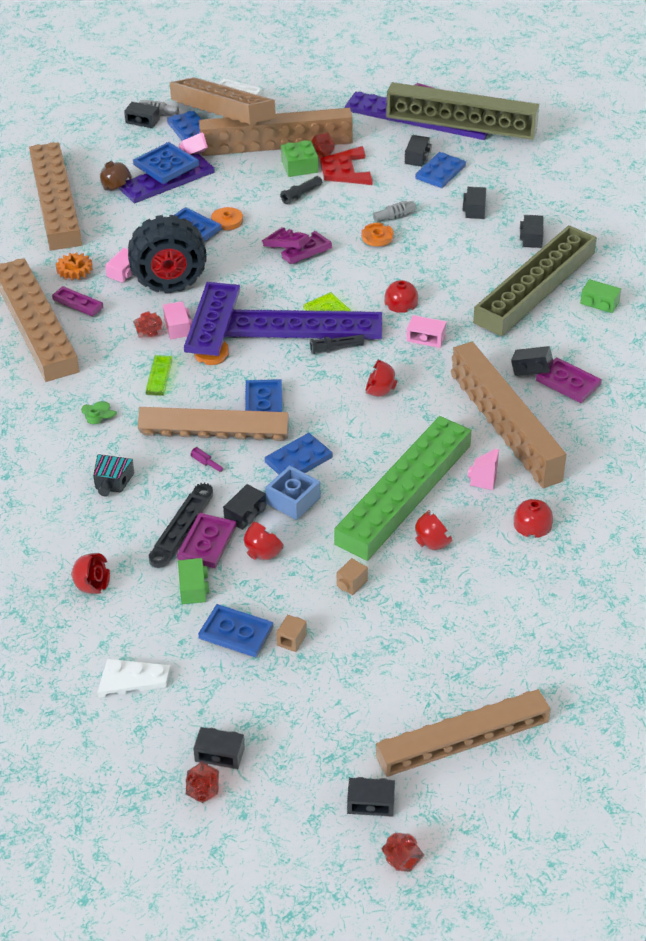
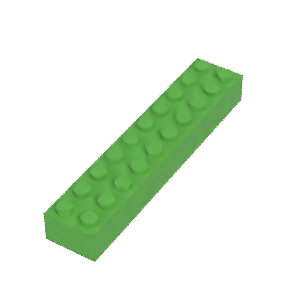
(402, 488)

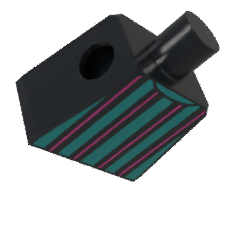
(112, 474)

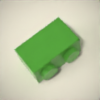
(600, 296)
(192, 581)

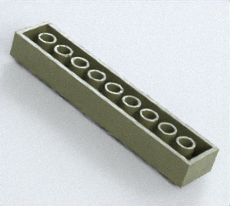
(462, 110)
(534, 280)

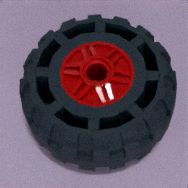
(167, 253)

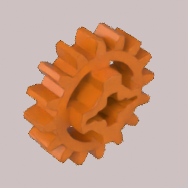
(74, 266)

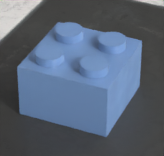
(293, 492)

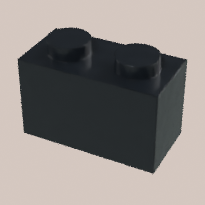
(141, 115)
(417, 150)
(474, 202)
(531, 231)
(532, 360)
(245, 506)
(219, 747)
(371, 796)

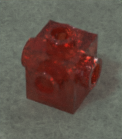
(323, 145)
(148, 324)
(202, 782)
(402, 851)

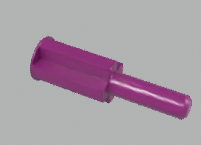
(204, 458)

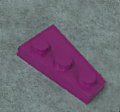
(316, 245)

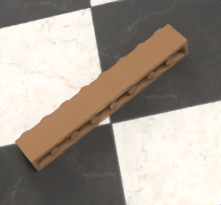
(213, 423)
(462, 732)

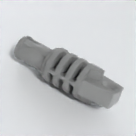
(163, 107)
(394, 211)

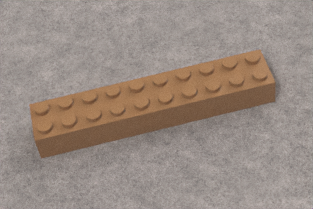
(223, 100)
(231, 136)
(55, 196)
(37, 321)
(508, 415)

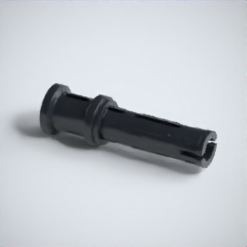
(296, 192)
(328, 344)

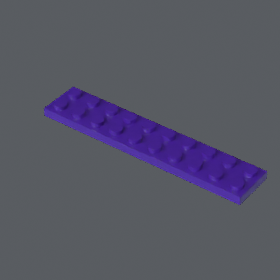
(376, 107)
(304, 324)

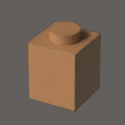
(352, 576)
(291, 633)

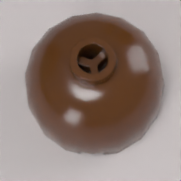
(114, 175)

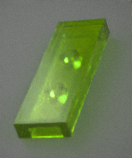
(159, 375)

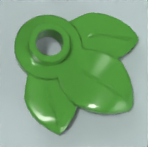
(96, 412)

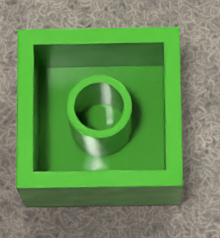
(299, 158)

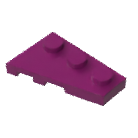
(286, 239)

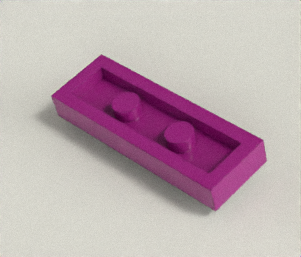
(77, 301)

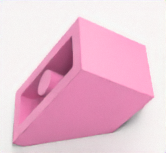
(194, 145)
(484, 470)

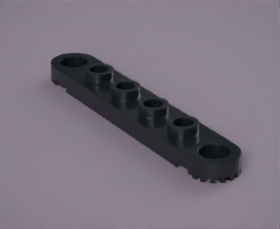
(180, 525)

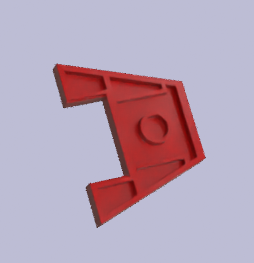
(339, 167)

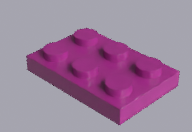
(569, 380)
(207, 539)

